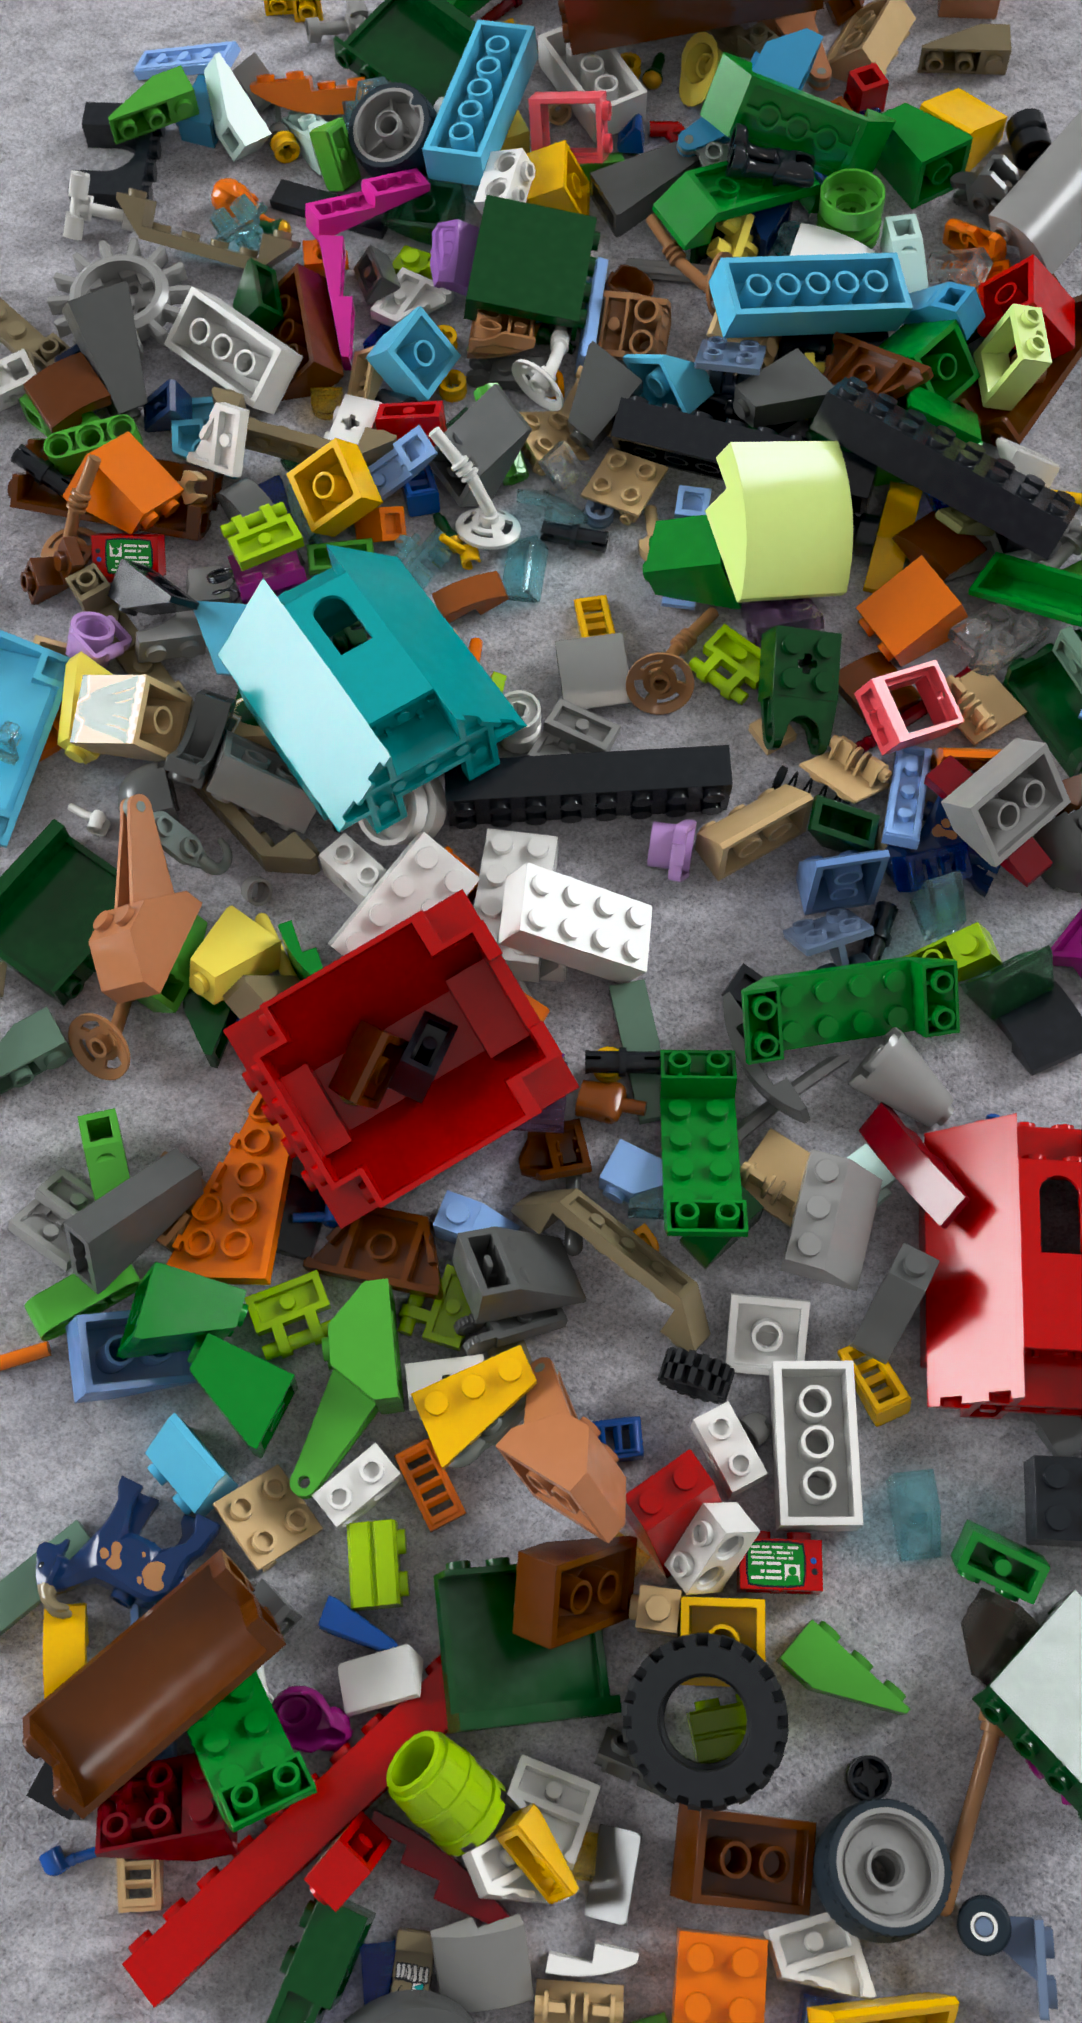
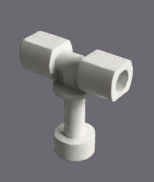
(83, 208)

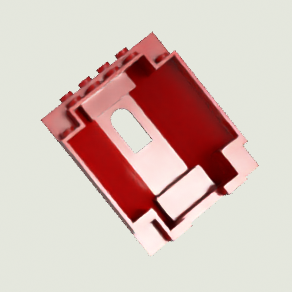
(490, 1080)
(998, 1310)

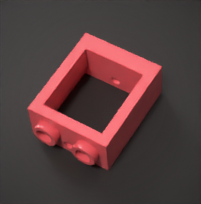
(539, 121)
(885, 718)

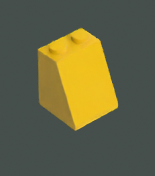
(971, 116)
(559, 180)

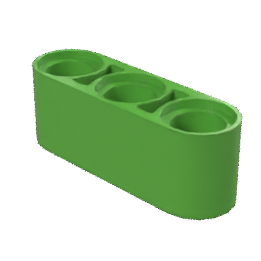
(77, 441)
(70, 1297)

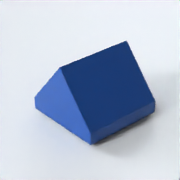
(632, 137)

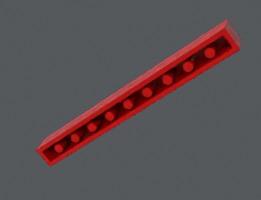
(283, 1850)

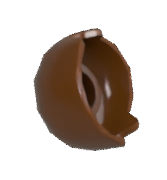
(629, 279)

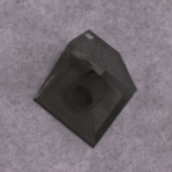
(994, 1633)

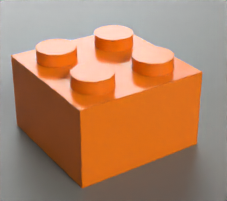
(719, 1977)

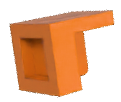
(382, 524)

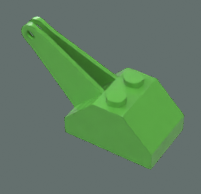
(364, 1381)

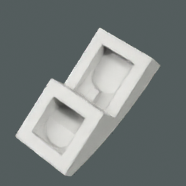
(605, 1959)

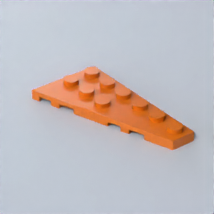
(241, 1208)

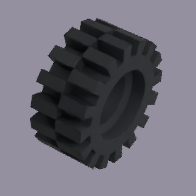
(696, 1375)

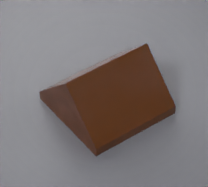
(368, 1065)

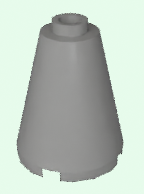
(903, 1081)

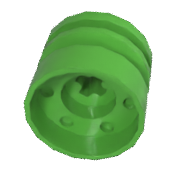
(852, 205)

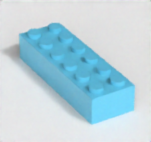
(480, 101)
(809, 294)

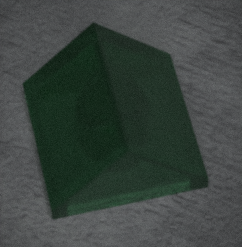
(1012, 982)

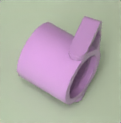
(95, 636)
(672, 848)

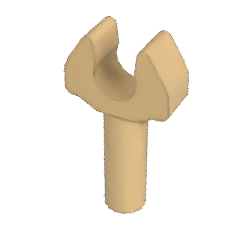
(187, 482)
(651, 517)

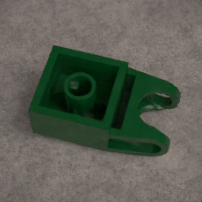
(799, 693)
(321, 1961)

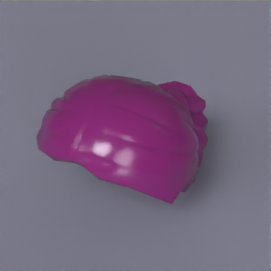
(310, 1720)

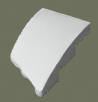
(823, 241)

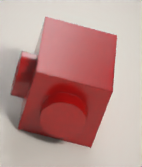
(866, 88)

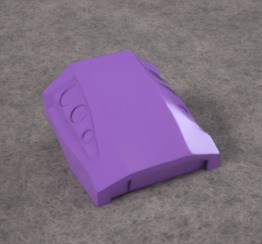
(453, 254)

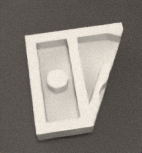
(414, 292)
(222, 440)
(561, 1798)
(498, 1875)
(820, 1956)

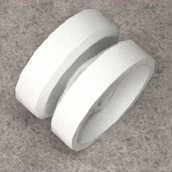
(425, 813)

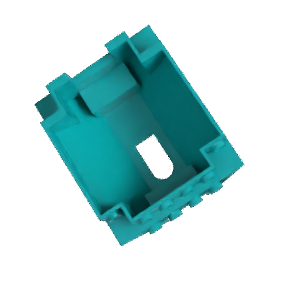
(379, 716)

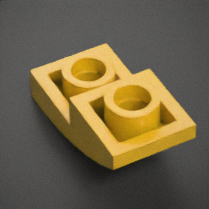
(300, 8)
(64, 1646)

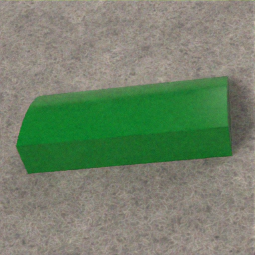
(1031, 588)

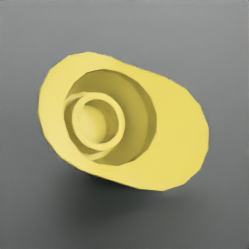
(698, 68)

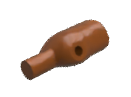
(606, 1102)

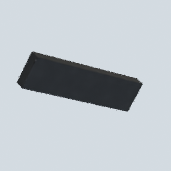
(292, 199)

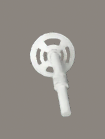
(544, 377)
(486, 519)

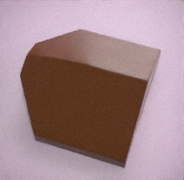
(555, 1154)

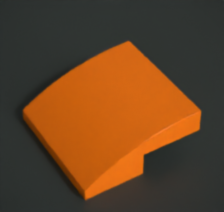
(970, 758)

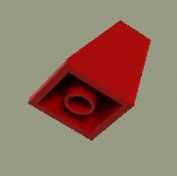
(1030, 285)
(667, 1503)

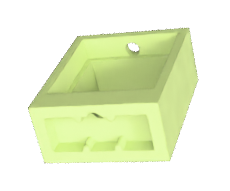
(1005, 383)

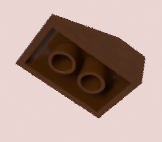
(573, 1588)
(743, 1860)

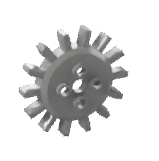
(144, 276)

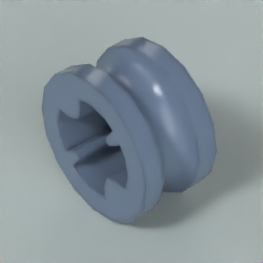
(596, 521)

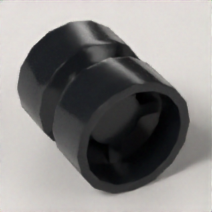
(1027, 137)
(864, 534)

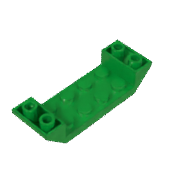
(793, 119)
(709, 197)
(849, 1004)
(700, 1144)
(248, 1757)

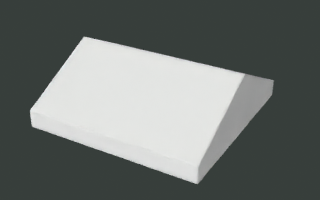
(765, 1331)

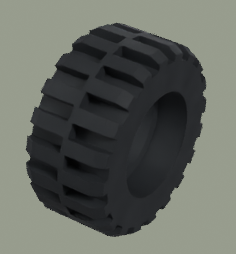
(657, 1759)

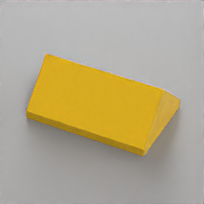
(908, 2008)

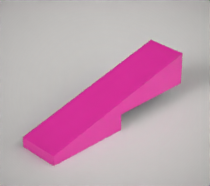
(376, 197)
(343, 308)

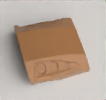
(634, 324)
(499, 335)

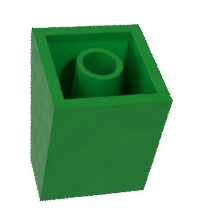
(922, 155)
(940, 347)
(943, 412)
(687, 563)
(177, 1310)
(243, 1389)

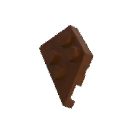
(875, 366)
(383, 1247)

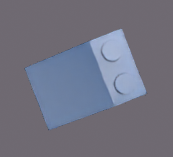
(840, 880)
(101, 1375)

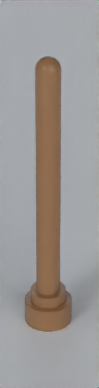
(972, 1806)

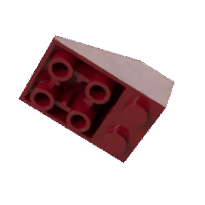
(164, 1816)

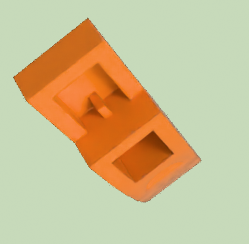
(299, 95)

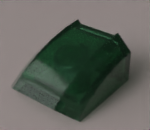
(422, 214)

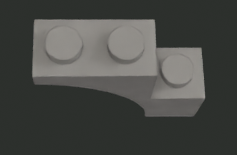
(181, 633)

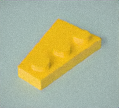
(471, 1400)

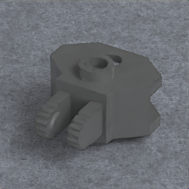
(985, 187)

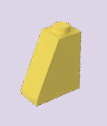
(75, 669)
(229, 951)

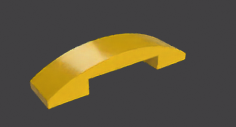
(898, 514)

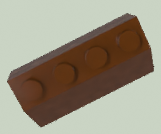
(309, 331)

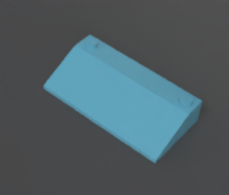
(31, 698)

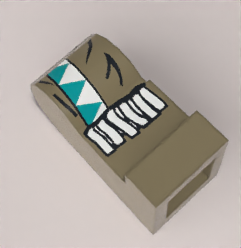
(413, 1960)

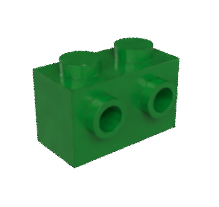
(999, 1562)

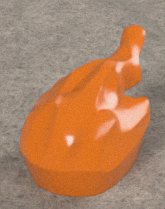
(229, 189)

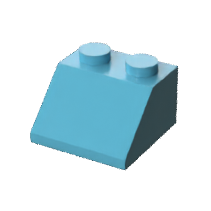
(414, 356)
(670, 380)
(188, 1467)

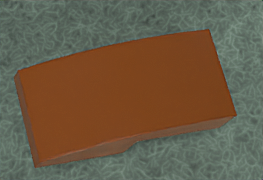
(475, 592)

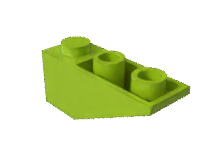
(969, 946)

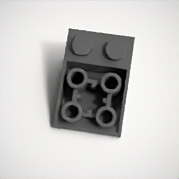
(490, 437)
(514, 1273)

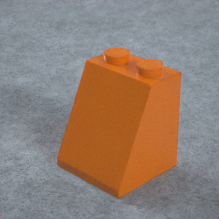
(129, 486)
(911, 613)

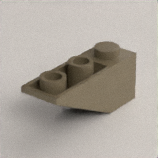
(969, 51)

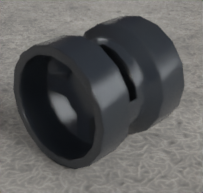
(874, 1775)

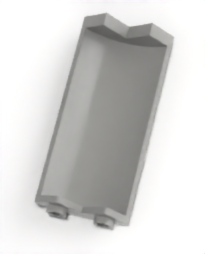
(1046, 204)

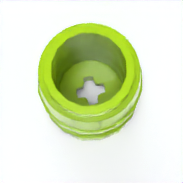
(445, 1791)

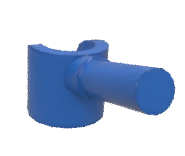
(325, 1217)
(56, 1863)

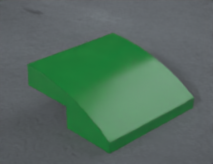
(304, 962)

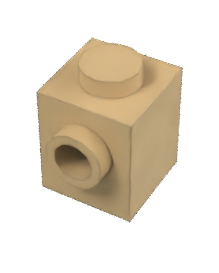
(656, 1610)

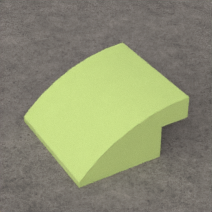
(784, 520)

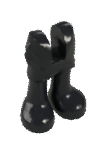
(781, 165)

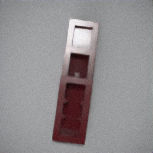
(1028, 860)
(914, 1166)
(428, 1858)

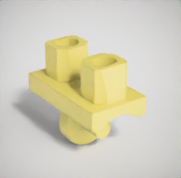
(736, 240)

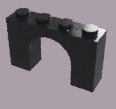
(135, 174)

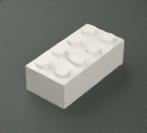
(592, 72)
(233, 350)
(503, 855)
(413, 883)
(575, 924)
(815, 1446)

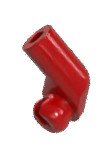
(666, 129)

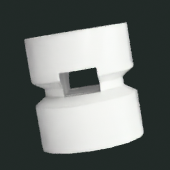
(530, 711)

